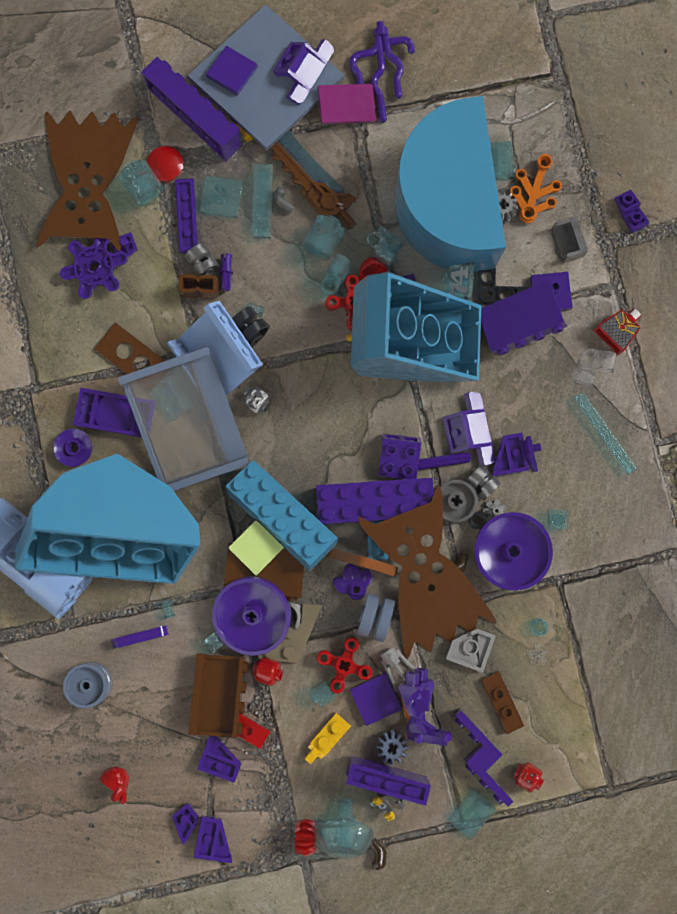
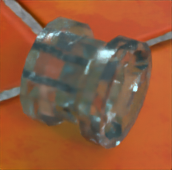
(213, 642)

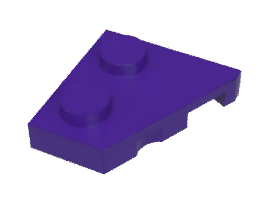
(212, 841)

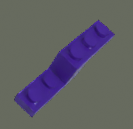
(482, 758)

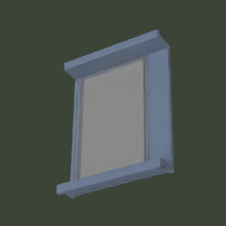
(185, 419)

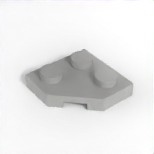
(471, 649)

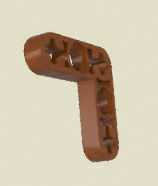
(363, 562)

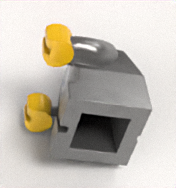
(388, 804)

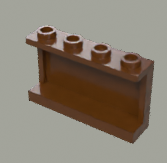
(282, 571)
(218, 695)

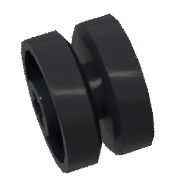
(251, 327)

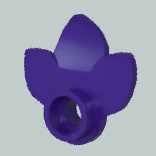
(351, 579)

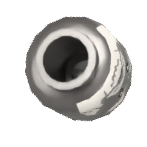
(257, 399)

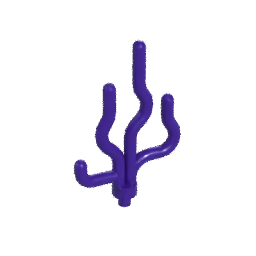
(382, 46)

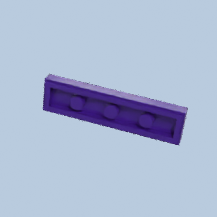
(186, 214)

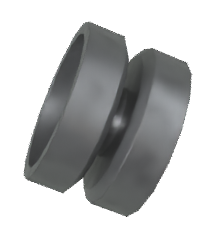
(466, 498)

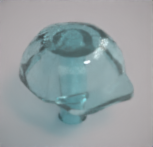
(343, 835)

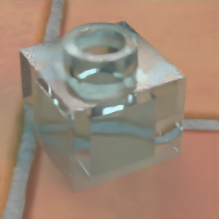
(322, 694)

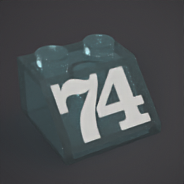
(460, 280)

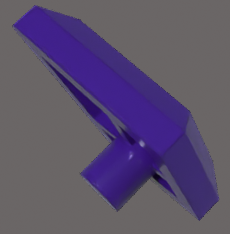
(127, 244)
(530, 449)
(185, 821)

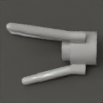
(391, 658)

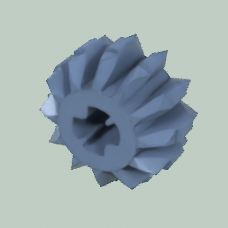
(385, 745)

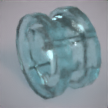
(541, 632)

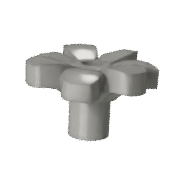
(491, 507)

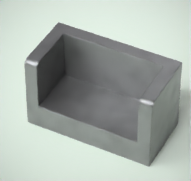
(569, 239)

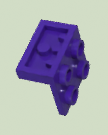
(399, 456)

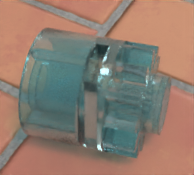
(141, 182)
(324, 236)

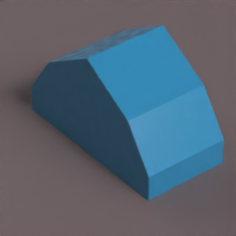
(413, 332)
(109, 524)

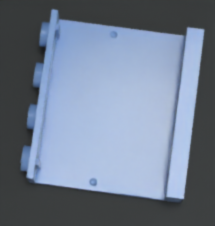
(227, 345)

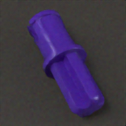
(225, 272)

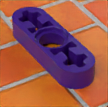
(140, 637)

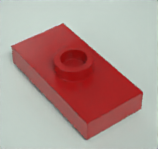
(253, 731)

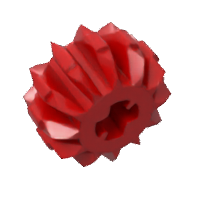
(305, 837)

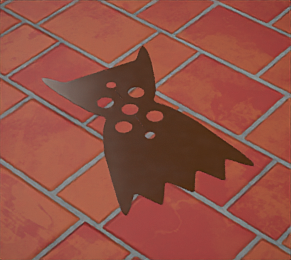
(70, 148)
(420, 610)

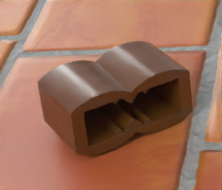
(193, 286)

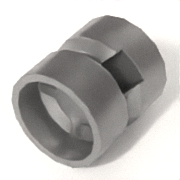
(200, 258)
(482, 482)

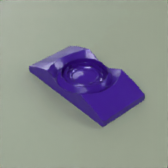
(105, 413)

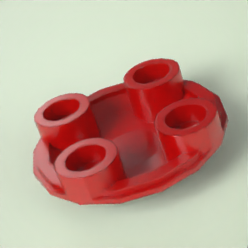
(165, 163)

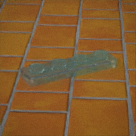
(262, 201)

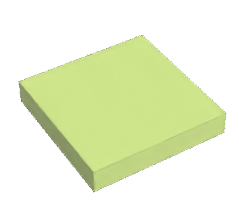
(256, 547)

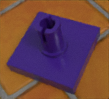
(561, 286)

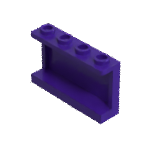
(522, 318)
(388, 780)

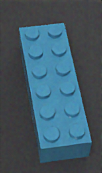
(281, 515)

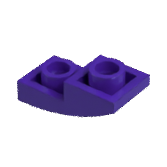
(630, 211)

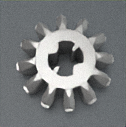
(508, 206)

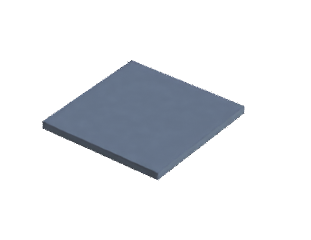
(262, 102)

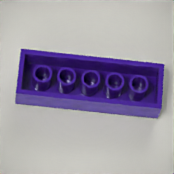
(192, 108)
(371, 500)

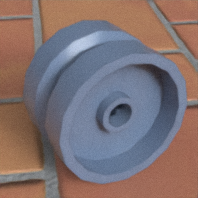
(375, 617)
(75, 685)

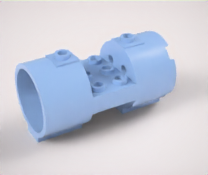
(50, 590)

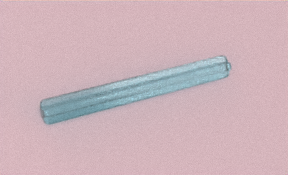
(605, 433)

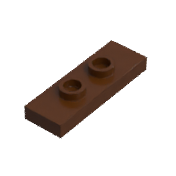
(502, 702)

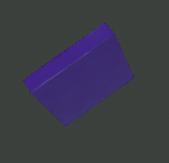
(231, 70)
(375, 699)

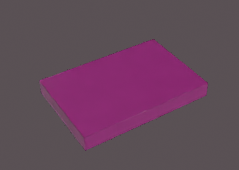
(346, 104)

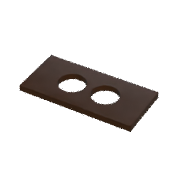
(117, 336)

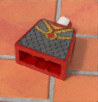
(619, 330)

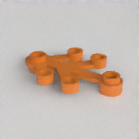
(535, 192)

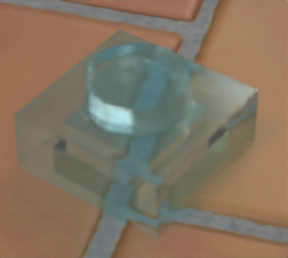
(558, 519)

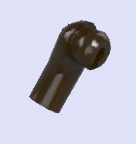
(462, 561)
(380, 855)

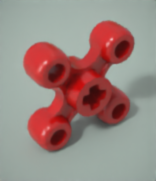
(344, 302)
(341, 673)

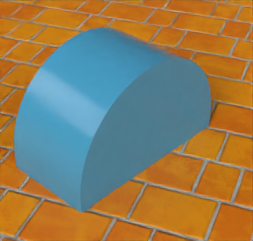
(450, 189)

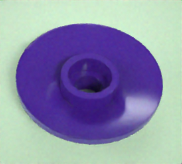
(64, 444)

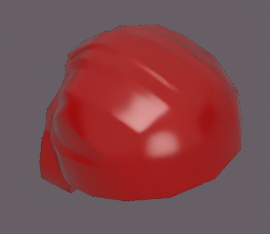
(371, 267)
(117, 781)

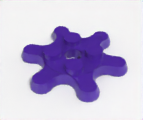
(85, 258)

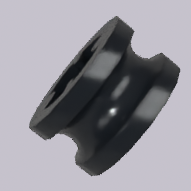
(474, 525)

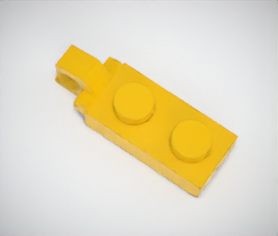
(327, 738)

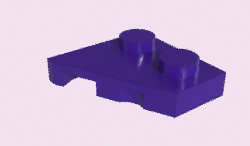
(511, 456)
(219, 760)

